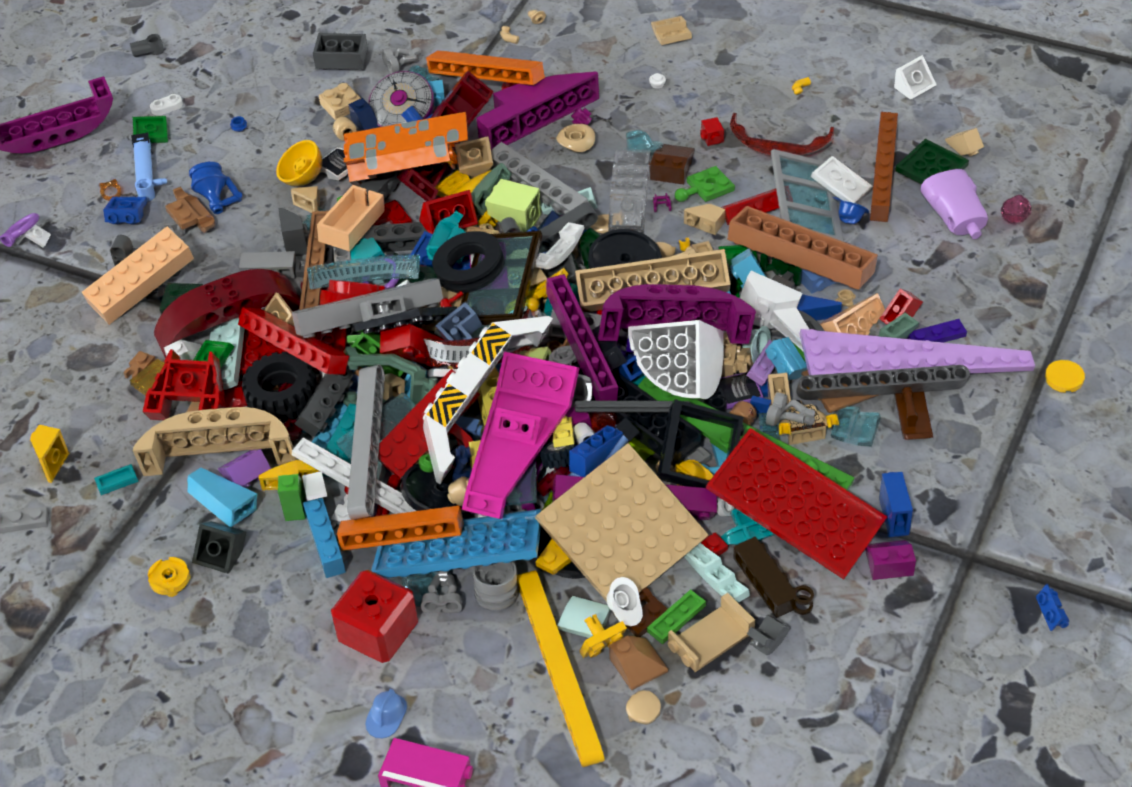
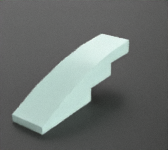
(715, 574)

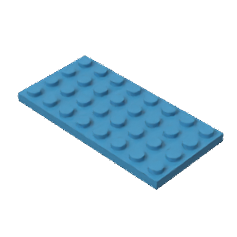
(480, 543)

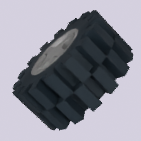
(555, 457)

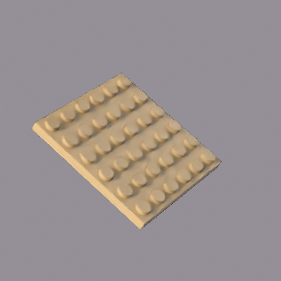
(621, 523)

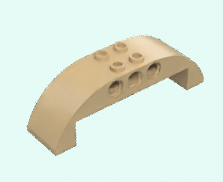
(212, 433)

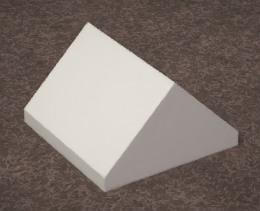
(914, 78)

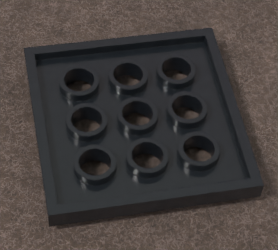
(415, 317)

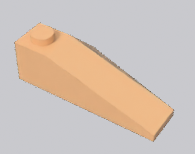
(857, 318)

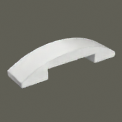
(562, 248)

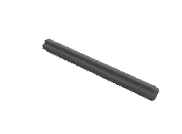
(623, 406)

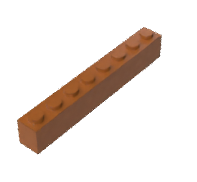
(884, 167)

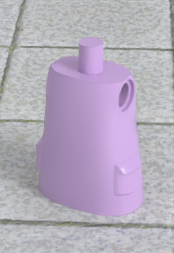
(956, 202)

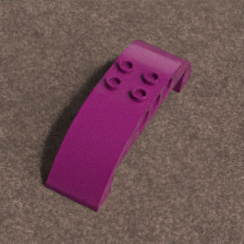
(58, 124)
(676, 303)

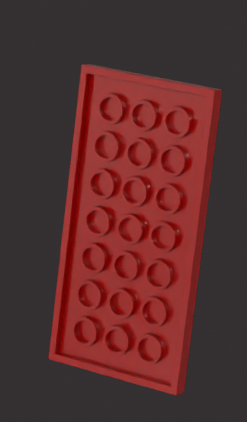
(796, 503)

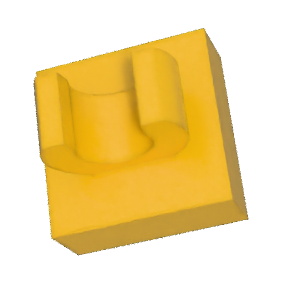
(487, 219)

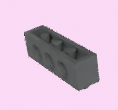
(396, 236)

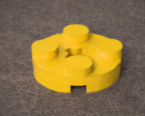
(172, 585)

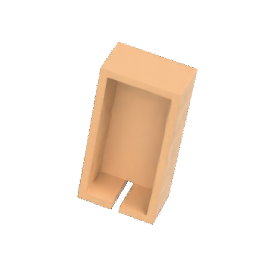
(350, 218)

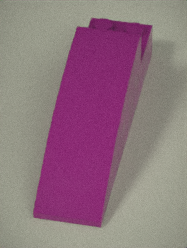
(528, 108)

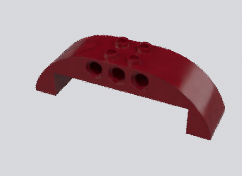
(222, 302)

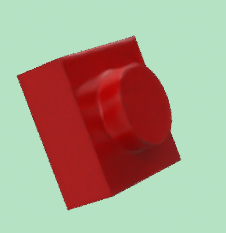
(715, 544)

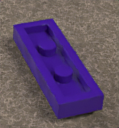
(940, 332)

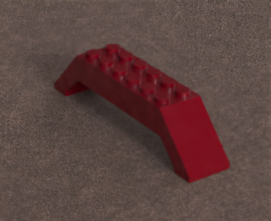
(466, 96)

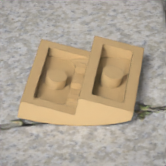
(671, 30)

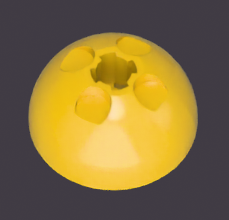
(300, 164)

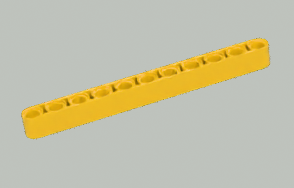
(560, 669)

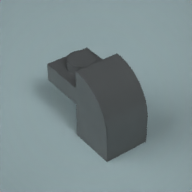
(768, 635)

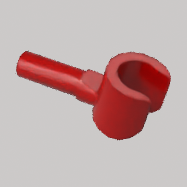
(447, 302)

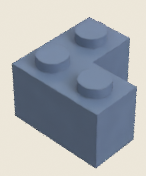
(459, 324)

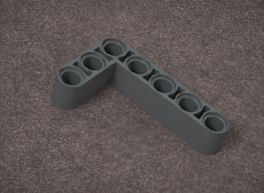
(582, 214)

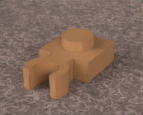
(138, 363)

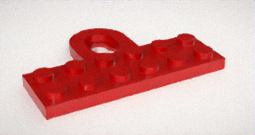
(407, 440)

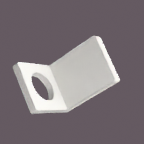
(36, 235)

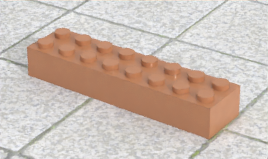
(802, 247)

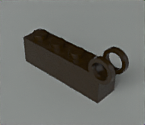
(769, 580)

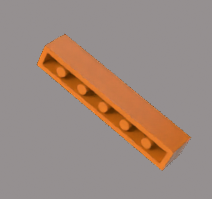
(400, 528)

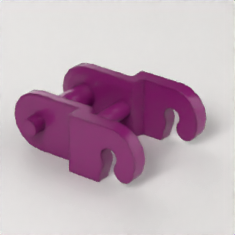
(667, 202)

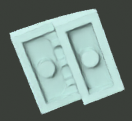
(577, 611)

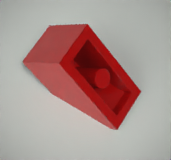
(901, 303)

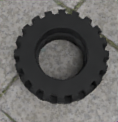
(274, 371)

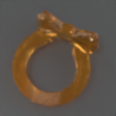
(103, 186)

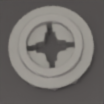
(563, 355)

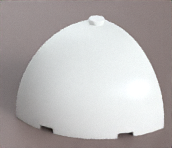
(680, 356)

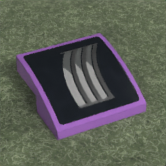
(739, 388)

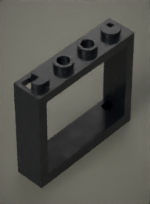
(698, 412)

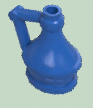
(210, 181)

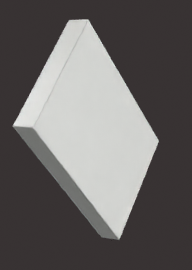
(841, 181)

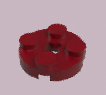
(546, 482)

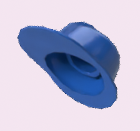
(850, 212)

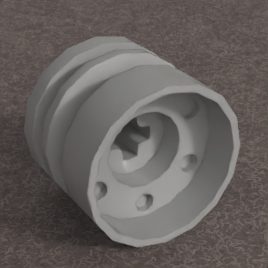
(495, 585)

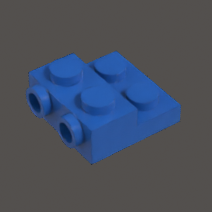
(125, 210)

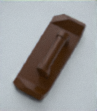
(913, 414)

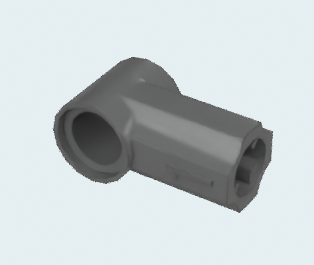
(152, 44)

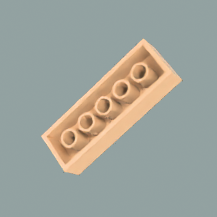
(138, 275)

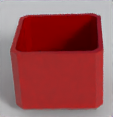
(375, 628)

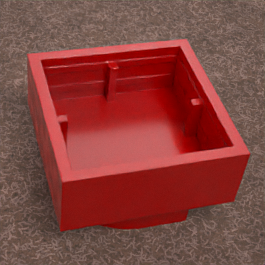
(342, 290)

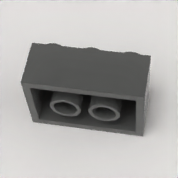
(340, 51)

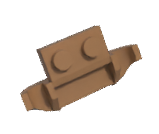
(189, 211)

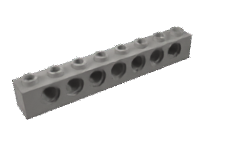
(523, 171)

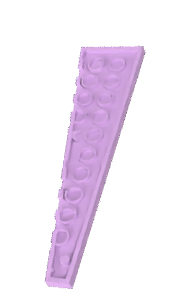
(845, 353)

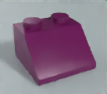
(891, 559)

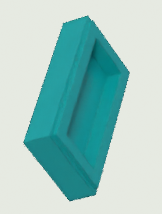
(116, 479)

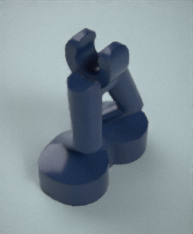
(461, 462)

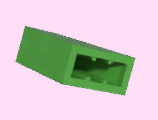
(292, 496)

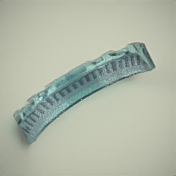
(365, 269)

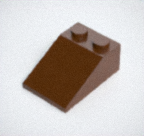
(671, 164)

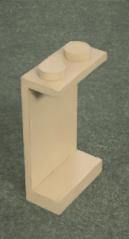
(712, 634)

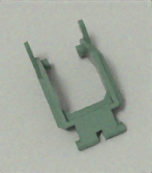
(419, 383)

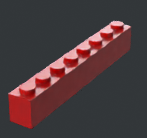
(284, 336)

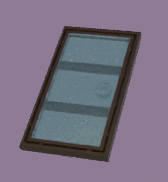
(508, 293)

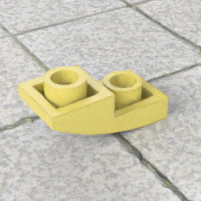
(563, 434)

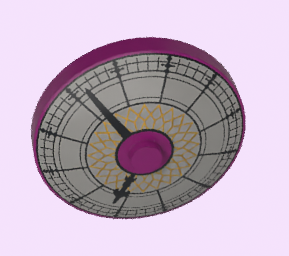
(399, 92)

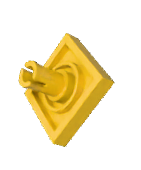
(601, 638)

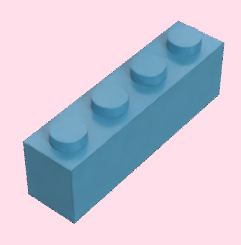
(324, 537)

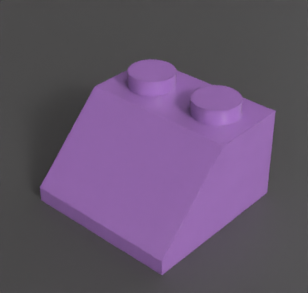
(245, 468)

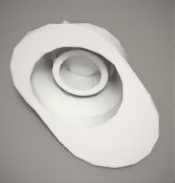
(625, 601)

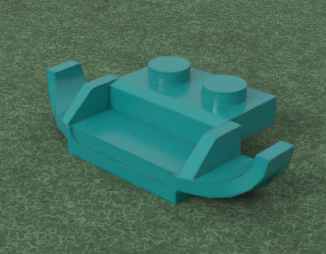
(444, 231)
(745, 529)

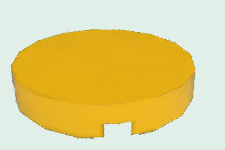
(1064, 376)

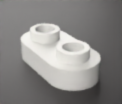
(166, 104)

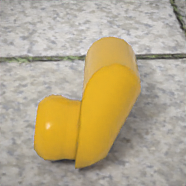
(797, 86)

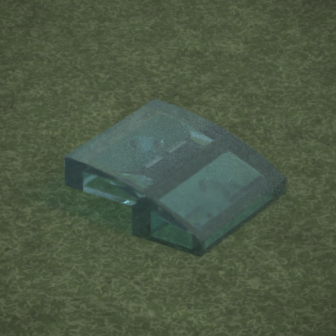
(856, 426)

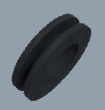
(475, 277)

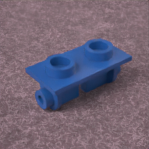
(1050, 604)

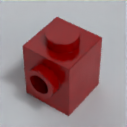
(712, 131)

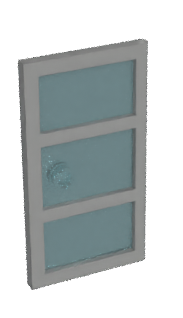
(802, 197)

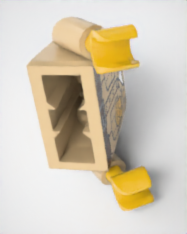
(802, 433)

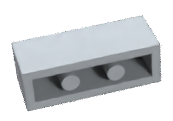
(276, 261)

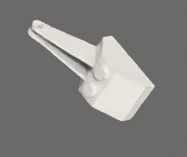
(774, 306)

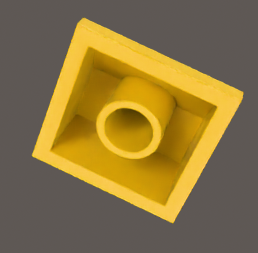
(50, 450)

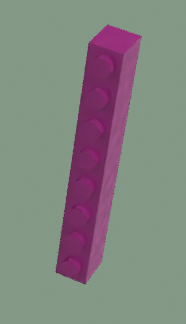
(581, 338)
(696, 500)

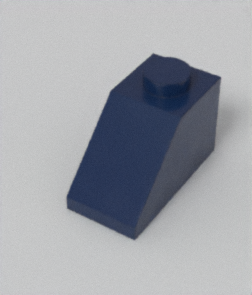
(363, 115)

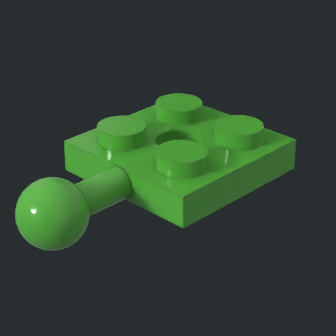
(701, 184)

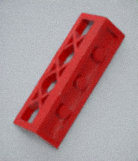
(764, 202)

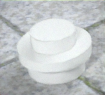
(657, 80)

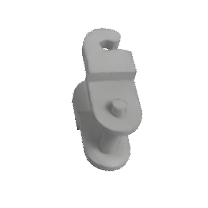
(175, 228)

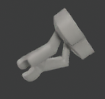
(391, 59)
(776, 411)
(449, 603)

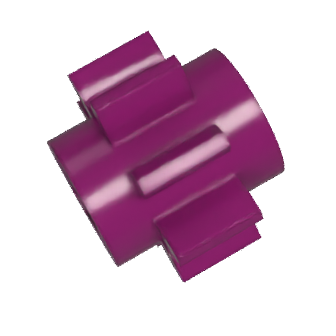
(581, 116)

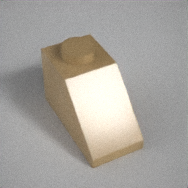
(966, 142)

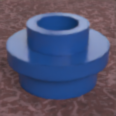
(238, 124)

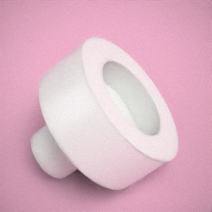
(723, 508)

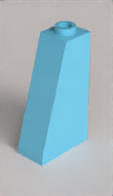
(222, 497)

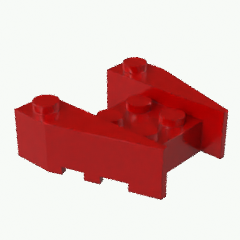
(185, 382)

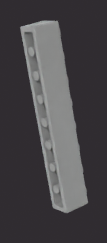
(348, 311)

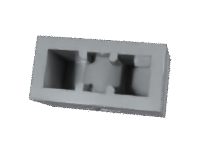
(382, 307)

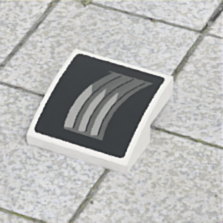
(334, 164)

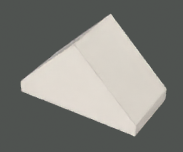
(314, 486)

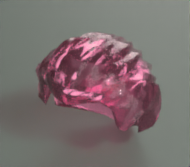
(1016, 209)

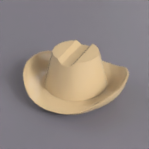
(576, 137)

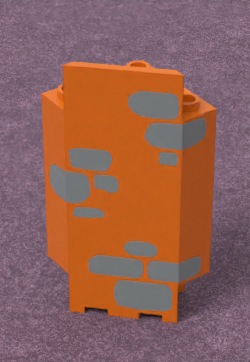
(403, 146)

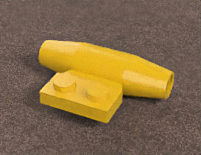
(458, 182)

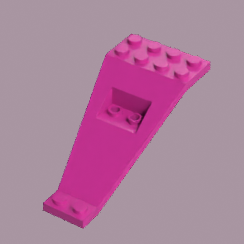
(526, 394)

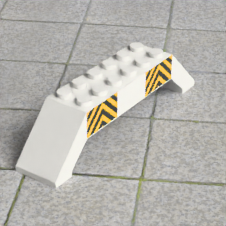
(468, 379)

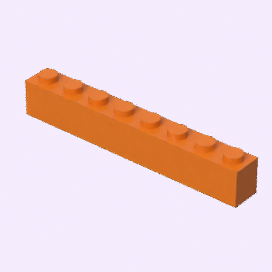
(486, 67)

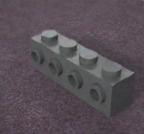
(323, 401)

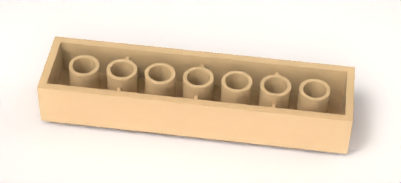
(696, 269)

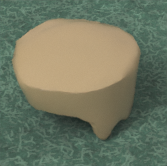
(643, 707)

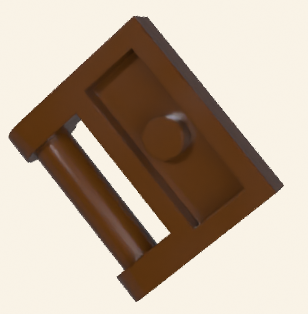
(650, 612)

